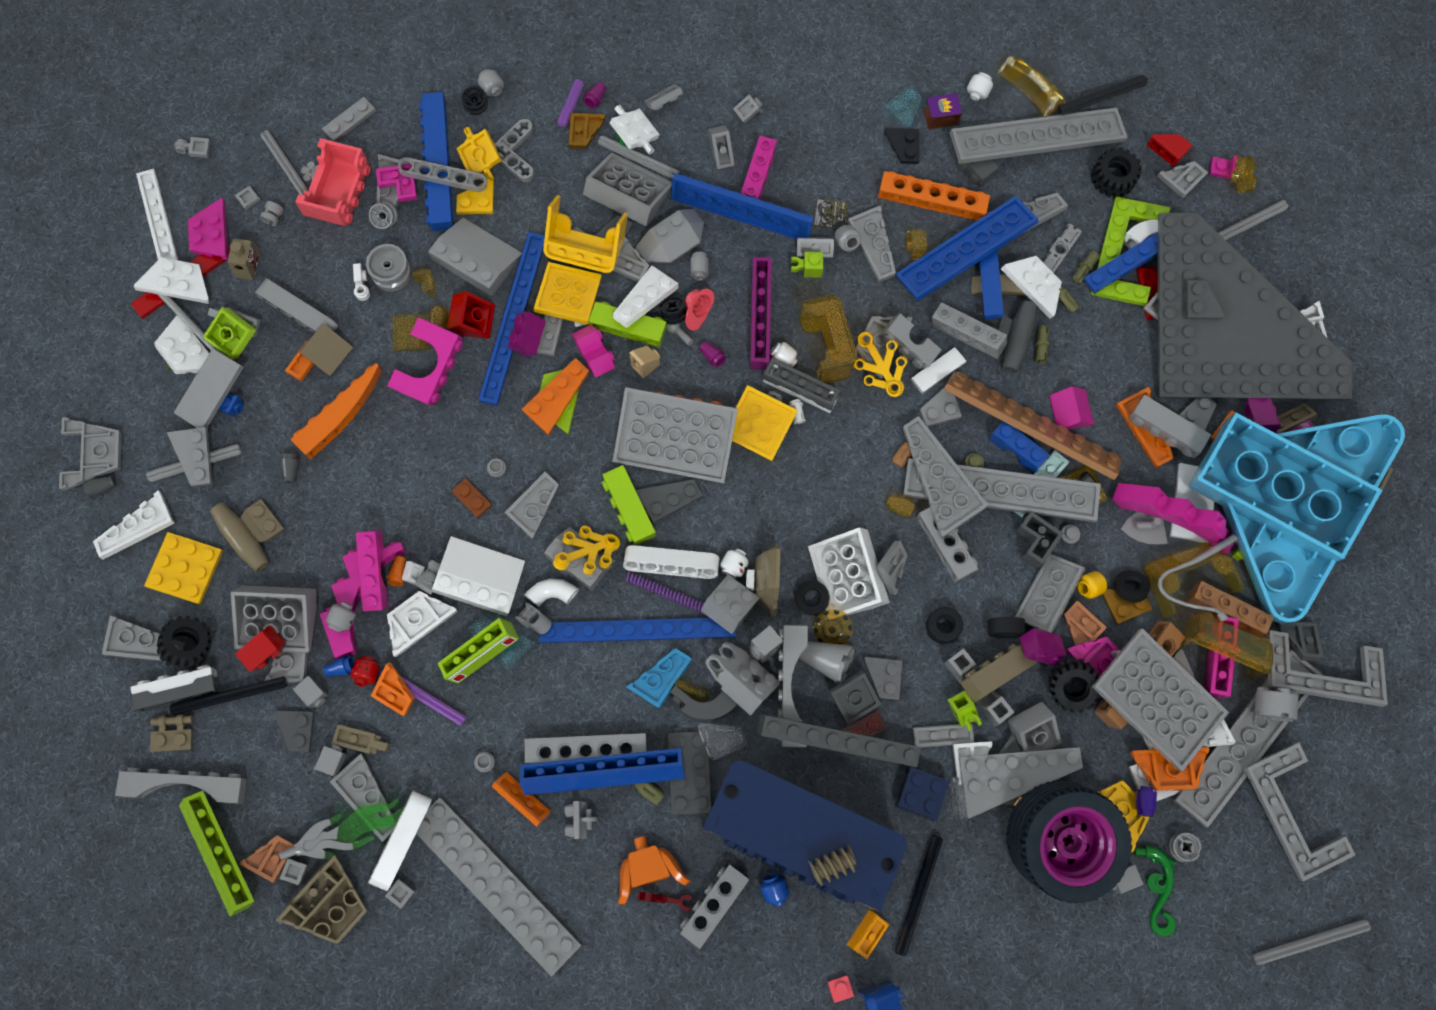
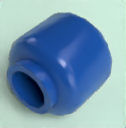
(774, 889)

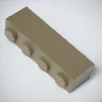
(996, 673)

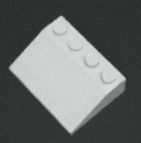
(849, 572)
(478, 576)

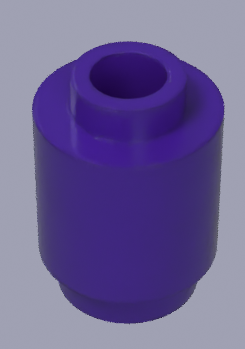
(1145, 801)

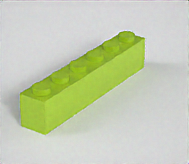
(216, 853)

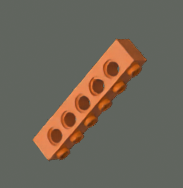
(927, 201)

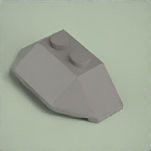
(672, 237)

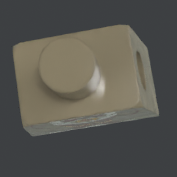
(243, 255)

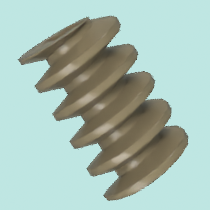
(833, 865)

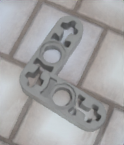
(508, 149)

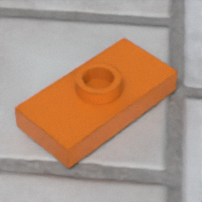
(299, 366)

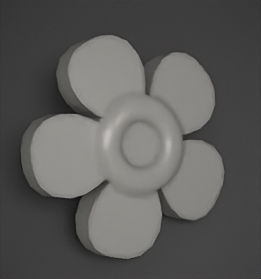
(310, 171)

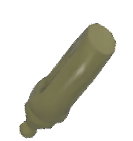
(1068, 300)
(650, 792)

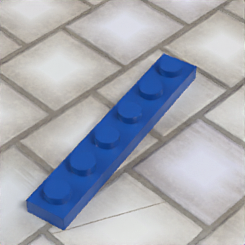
(1123, 264)

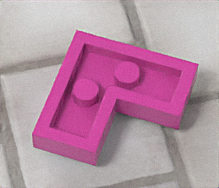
(391, 177)

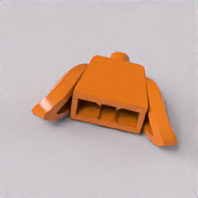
(646, 867)

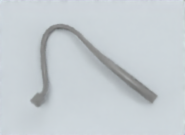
(1213, 550)

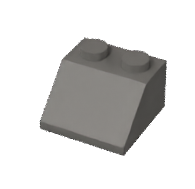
(1035, 729)

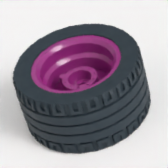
(1093, 870)

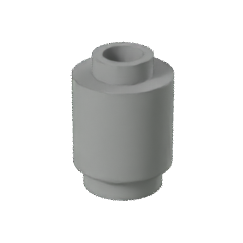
(699, 266)

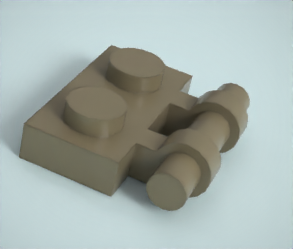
(174, 739)

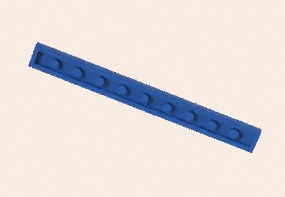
(516, 304)
(634, 630)

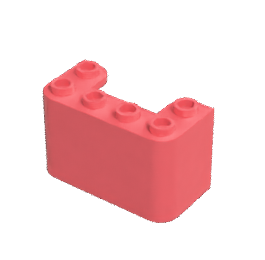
(335, 183)

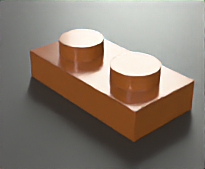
(471, 498)

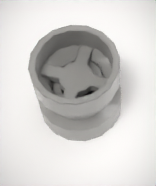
(271, 212)

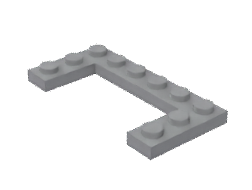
(1370, 691)
(1304, 862)

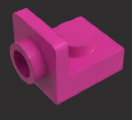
(1222, 167)

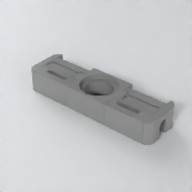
(1066, 241)

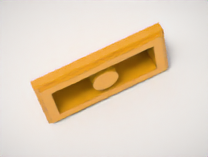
(868, 934)

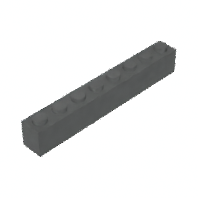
(838, 740)

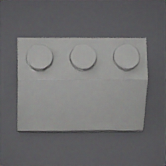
(575, 567)

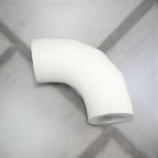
(551, 589)

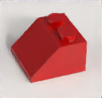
(470, 315)

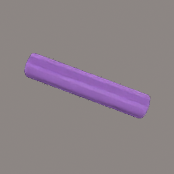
(570, 103)

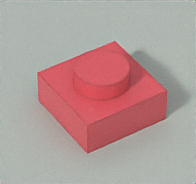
(840, 988)

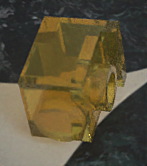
(916, 243)

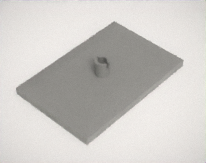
(675, 435)
(1160, 699)

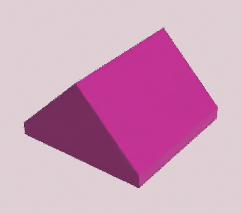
(1071, 408)

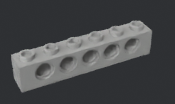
(535, 745)

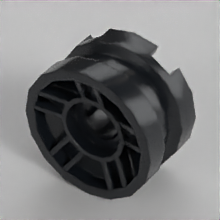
(474, 93)
(673, 310)

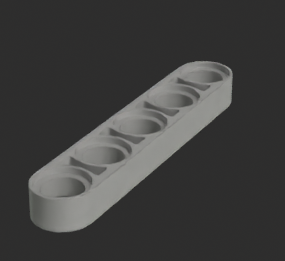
(433, 177)

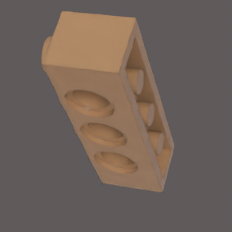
(1250, 618)

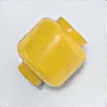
(1092, 585)

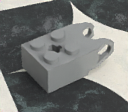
(742, 678)

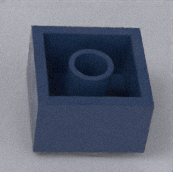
(922, 794)

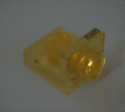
(427, 281)

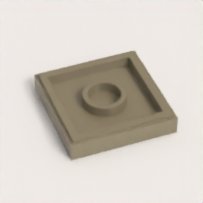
(325, 349)

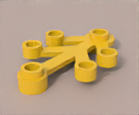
(882, 366)
(607, 542)

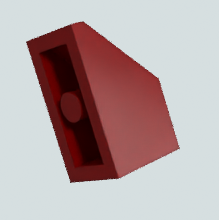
(1170, 147)

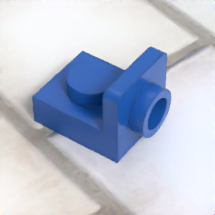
(231, 405)

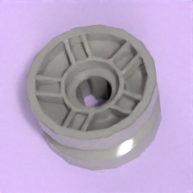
(379, 220)
(1176, 845)

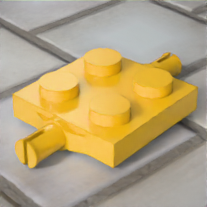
(479, 153)

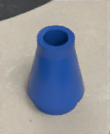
(339, 667)

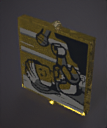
(830, 213)

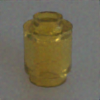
(438, 316)
(900, 505)

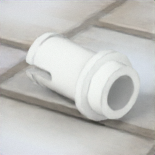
(797, 404)

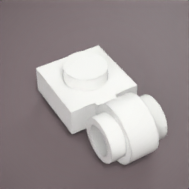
(360, 276)

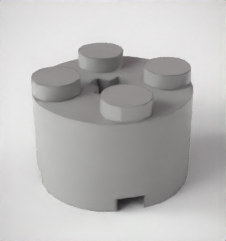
(1276, 705)

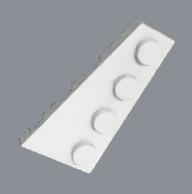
(144, 522)

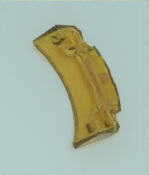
(1032, 84)

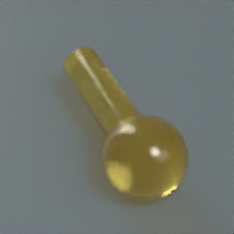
(699, 694)

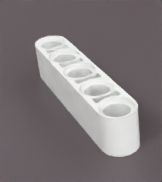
(671, 562)
(399, 841)

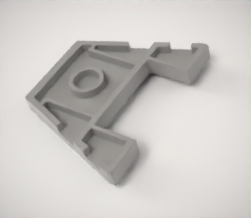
(99, 452)

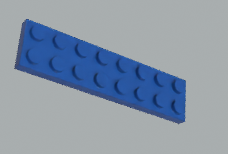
(741, 207)
(966, 248)

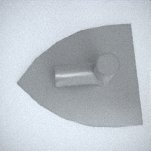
(1145, 529)

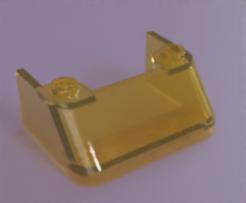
(1154, 569)
(1230, 642)

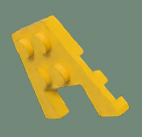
(1124, 799)

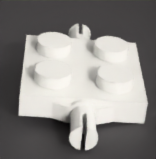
(634, 129)

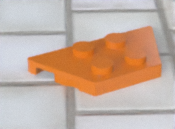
(1164, 775)

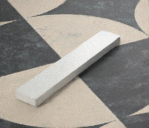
(156, 214)

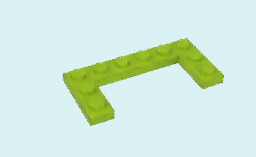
(1123, 211)

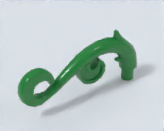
(1164, 889)

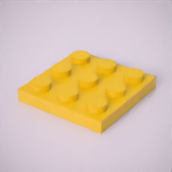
(567, 293)
(762, 423)
(183, 568)

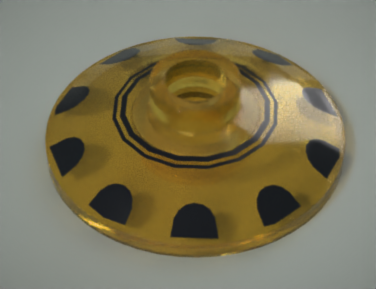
(837, 619)

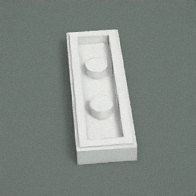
(938, 370)

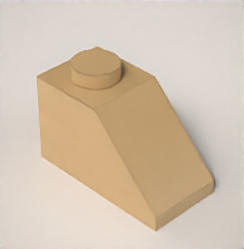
(644, 360)

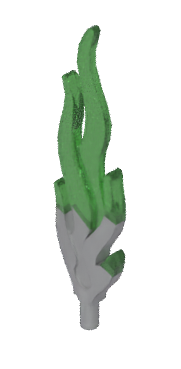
(344, 835)

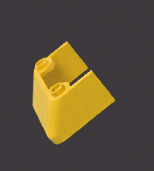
(578, 247)

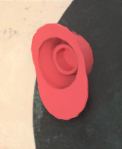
(698, 306)

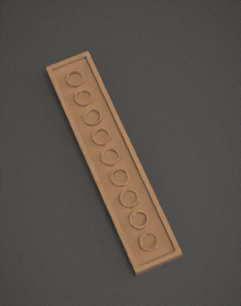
(1034, 425)

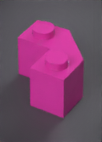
(590, 346)

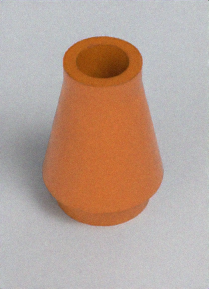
(396, 571)

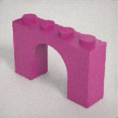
(446, 346)

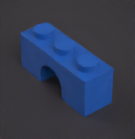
(1028, 452)

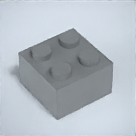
(729, 604)

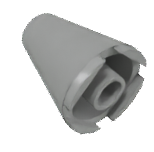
(829, 659)

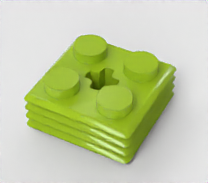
(218, 333)

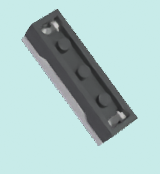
(801, 385)
(175, 689)

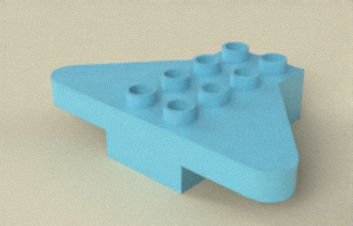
(1296, 499)

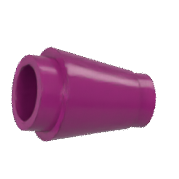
(594, 95)
(712, 354)

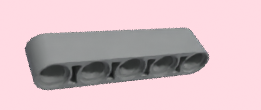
(293, 306)

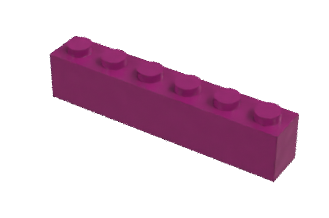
(760, 313)

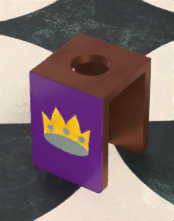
(943, 111)

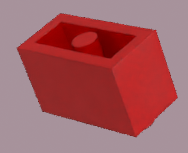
(260, 649)

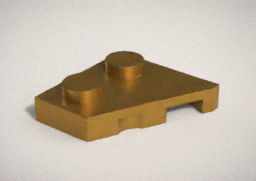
(1123, 610)

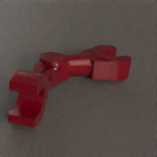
(659, 898)

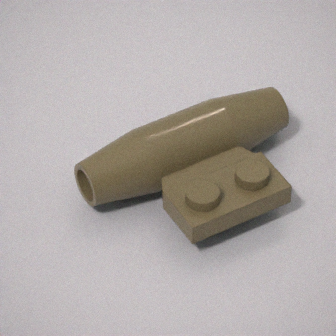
(246, 533)

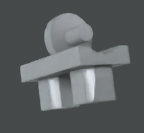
(581, 820)

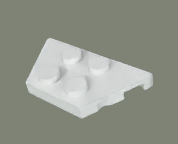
(175, 280)
(1036, 282)
(181, 348)
(415, 620)

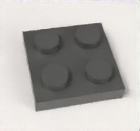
(854, 697)

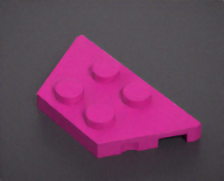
(209, 231)
(1095, 652)

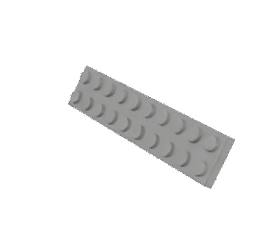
(1038, 135)
(1023, 492)
(1226, 763)
(497, 887)

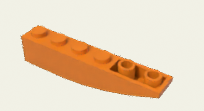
(336, 415)

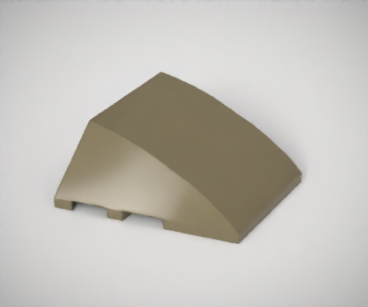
(768, 578)
(325, 904)

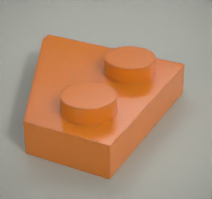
(393, 691)

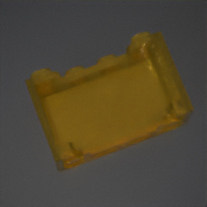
(828, 316)

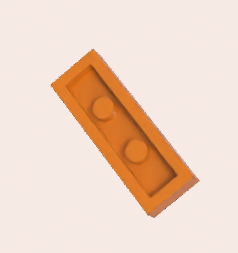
(525, 804)

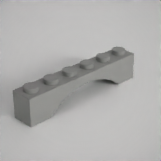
(794, 643)
(140, 784)

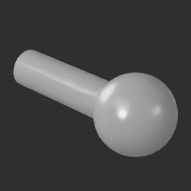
(676, 329)

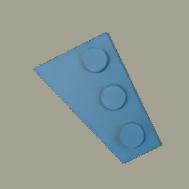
(658, 682)

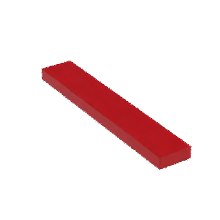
(150, 302)

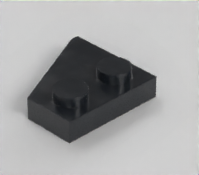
(905, 144)

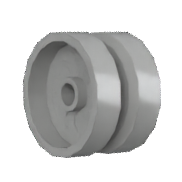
(388, 267)

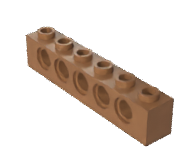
(1170, 640)

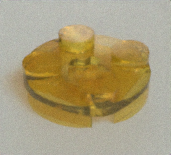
(1244, 175)

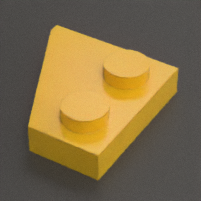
(476, 202)

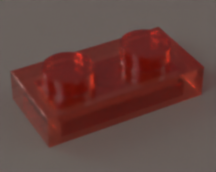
(868, 725)

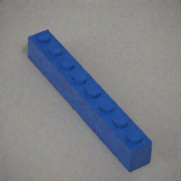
(436, 151)
(602, 771)

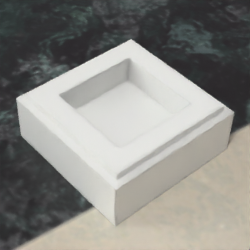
(412, 572)
(750, 580)

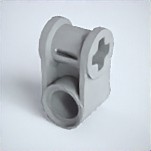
(534, 619)

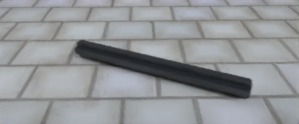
(1102, 95)
(228, 695)
(919, 895)

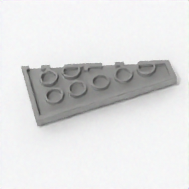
(946, 487)
(1002, 777)

